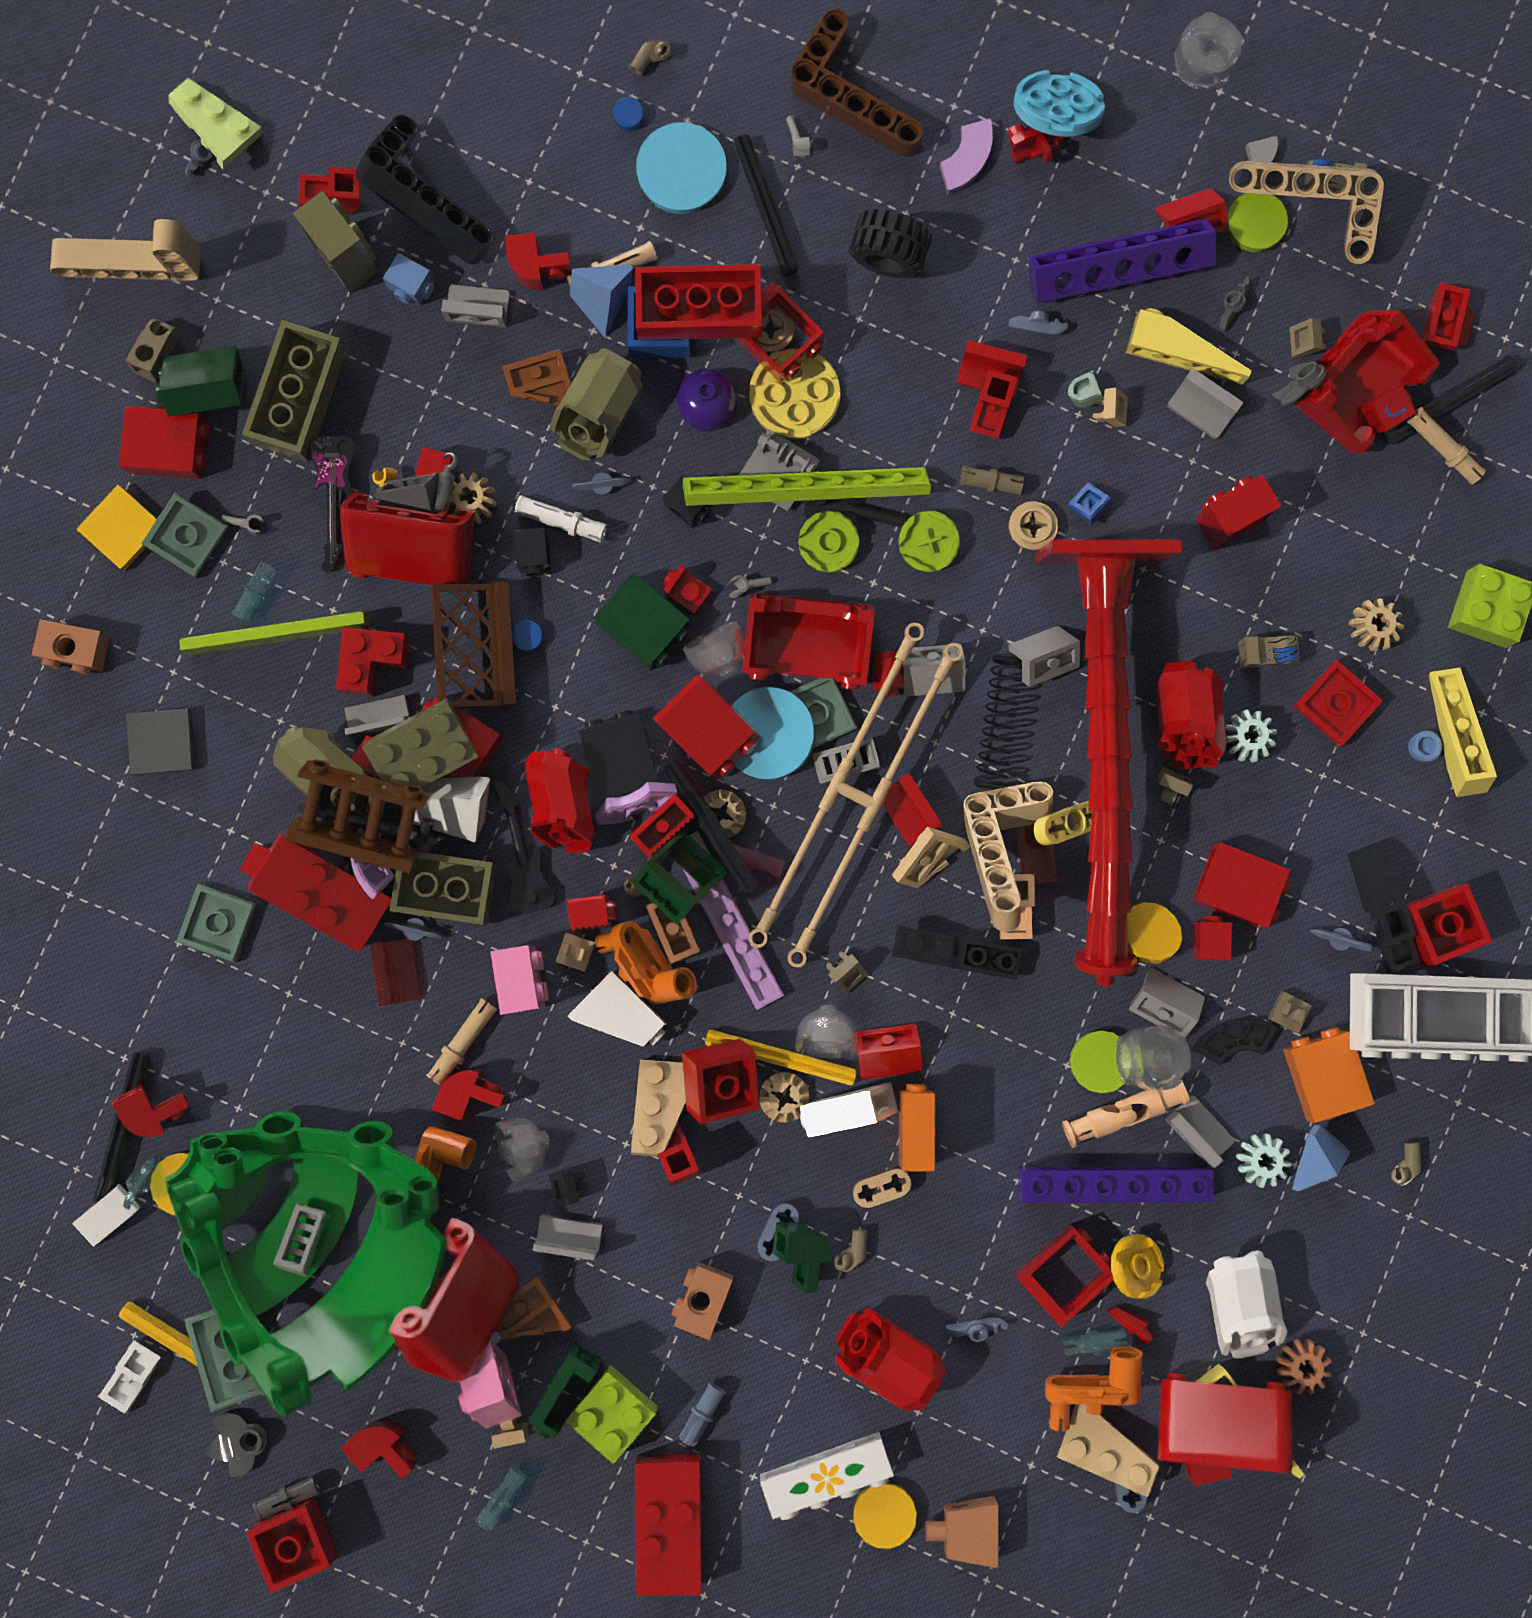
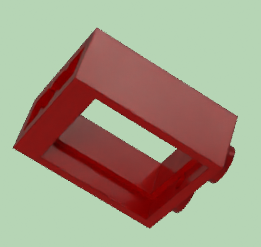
(770, 298)
(1081, 1298)

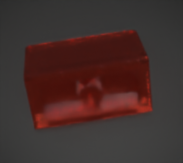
(1034, 857)
(395, 972)

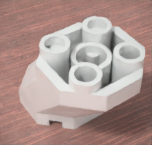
(1246, 1305)

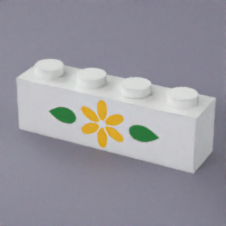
(826, 1476)

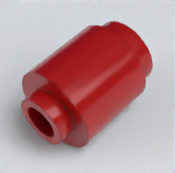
(880, 669)

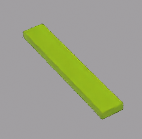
(273, 633)

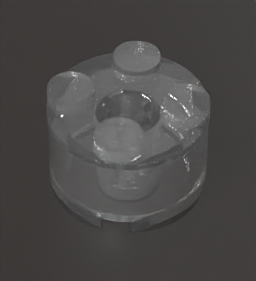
(1207, 51)
(1152, 1058)

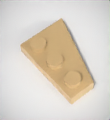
(657, 1106)
(1105, 1451)

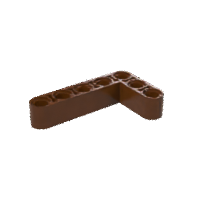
(847, 93)

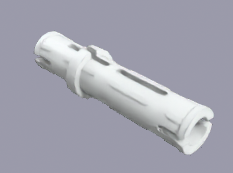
(555, 517)

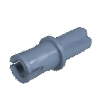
(702, 1414)

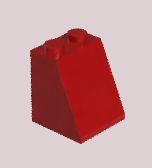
(708, 727)

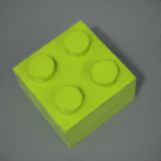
(1492, 606)
(611, 1414)

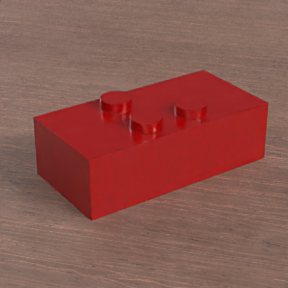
(698, 302)
(318, 892)
(668, 1524)

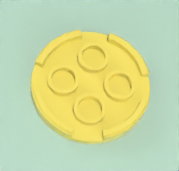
(797, 405)

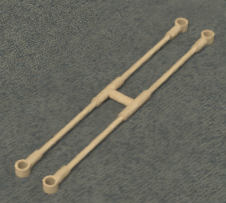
(872, 803)

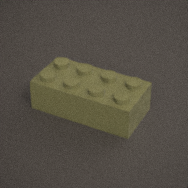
(295, 390)

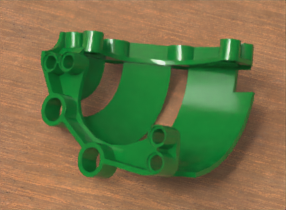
(351, 1323)

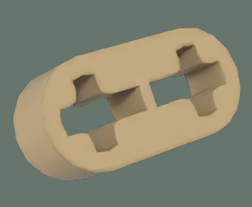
(883, 1195)

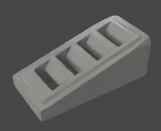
(871, 753)
(285, 1248)

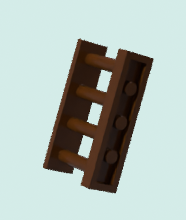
(351, 844)

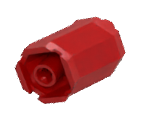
(1190, 715)
(559, 800)
(889, 1360)

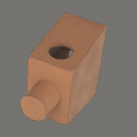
(968, 1531)

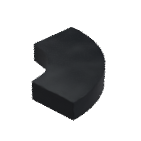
(1233, 1037)

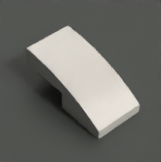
(105, 1216)
(130, 1377)

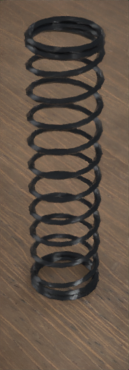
(1005, 661)

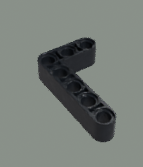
(415, 197)

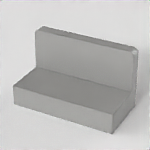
(476, 305)
(1204, 404)
(1046, 655)
(922, 666)
(376, 716)
(1168, 1003)
(1200, 1131)
(568, 1237)

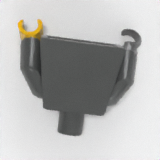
(418, 493)

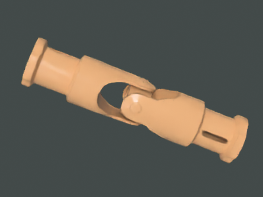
(1113, 1117)

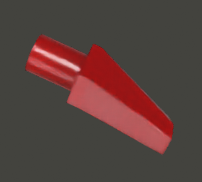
(1132, 1323)

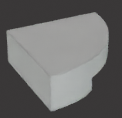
(1262, 150)

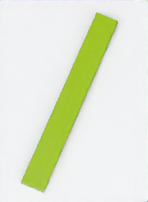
(806, 486)

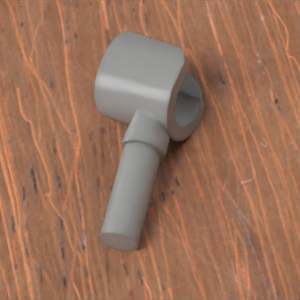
(801, 145)
(245, 523)
(744, 584)

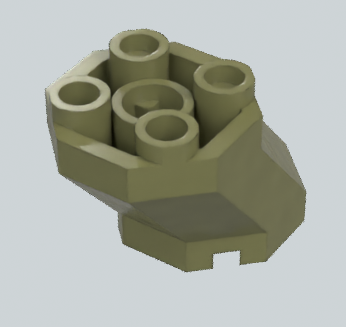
(596, 404)
(316, 744)

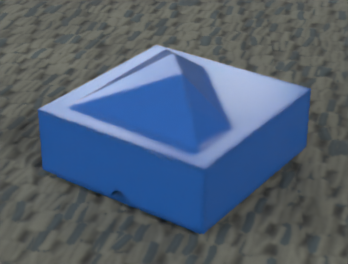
(1090, 503)

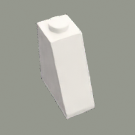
(456, 806)
(619, 1012)
(849, 1110)

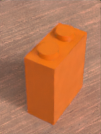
(1328, 1075)
(916, 1128)

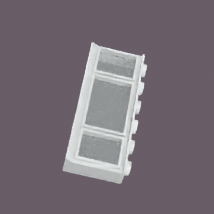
(1441, 1016)

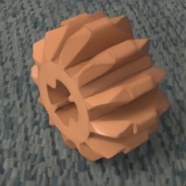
(1309, 1377)

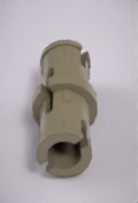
(991, 480)

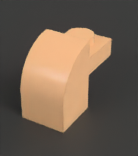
(1026, 891)

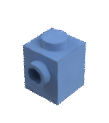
(409, 280)

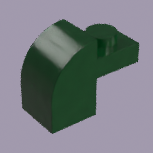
(806, 1249)

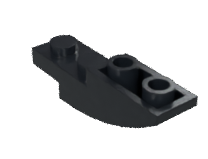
(1387, 907)
(957, 952)

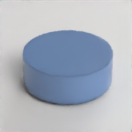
(1425, 746)

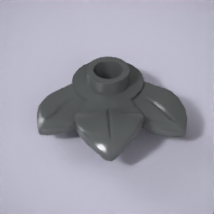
(1304, 378)
(233, 1443)

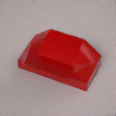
(1448, 317)

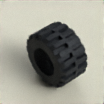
(890, 243)

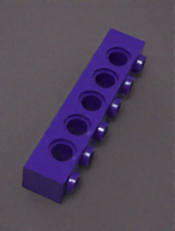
(1195, 236)
(1115, 1185)

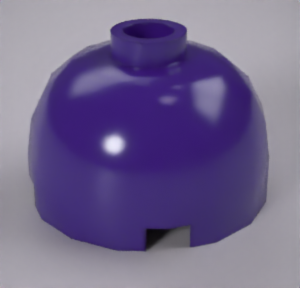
(707, 400)

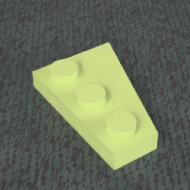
(216, 123)

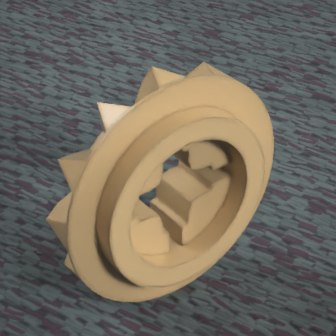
(781, 337)
(1043, 516)
(734, 808)
(778, 1083)

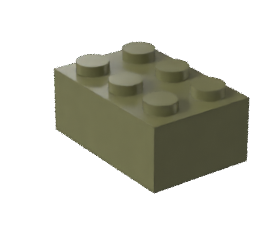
(337, 240)
(421, 747)
(446, 889)

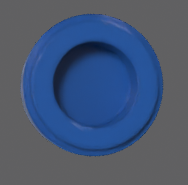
(628, 114)
(527, 636)

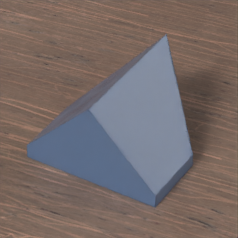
(601, 293)
(1320, 1159)

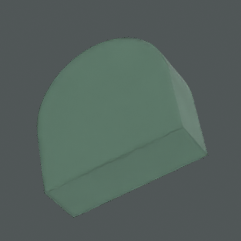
(1085, 391)

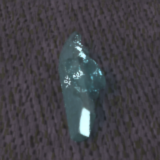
(138, 1182)

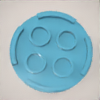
(1059, 103)
(681, 167)
(784, 729)

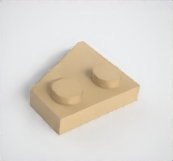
(928, 856)

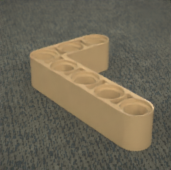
(1320, 189)
(168, 257)
(984, 818)

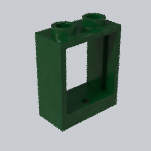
(666, 890)

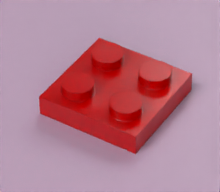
(1337, 703)

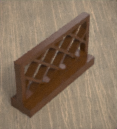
(499, 650)

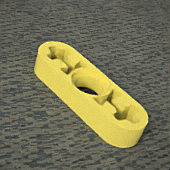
(1059, 818)

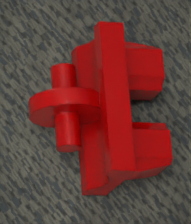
(1031, 144)

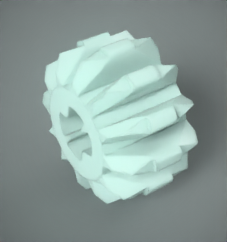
(1259, 728)
(1275, 1163)

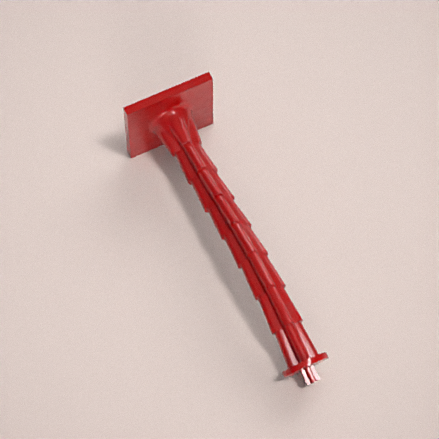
(1106, 583)

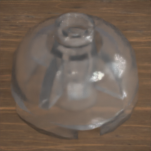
(717, 651)
(827, 1033)
(521, 1147)

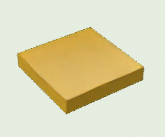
(118, 527)

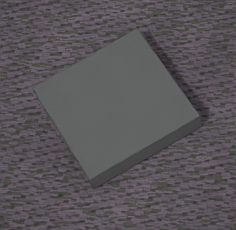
(160, 741)

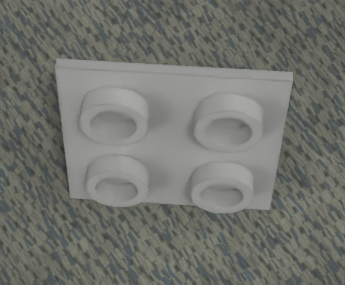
(778, 456)

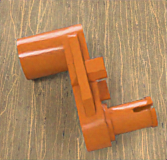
(645, 964)
(441, 1147)
(1119, 1388)

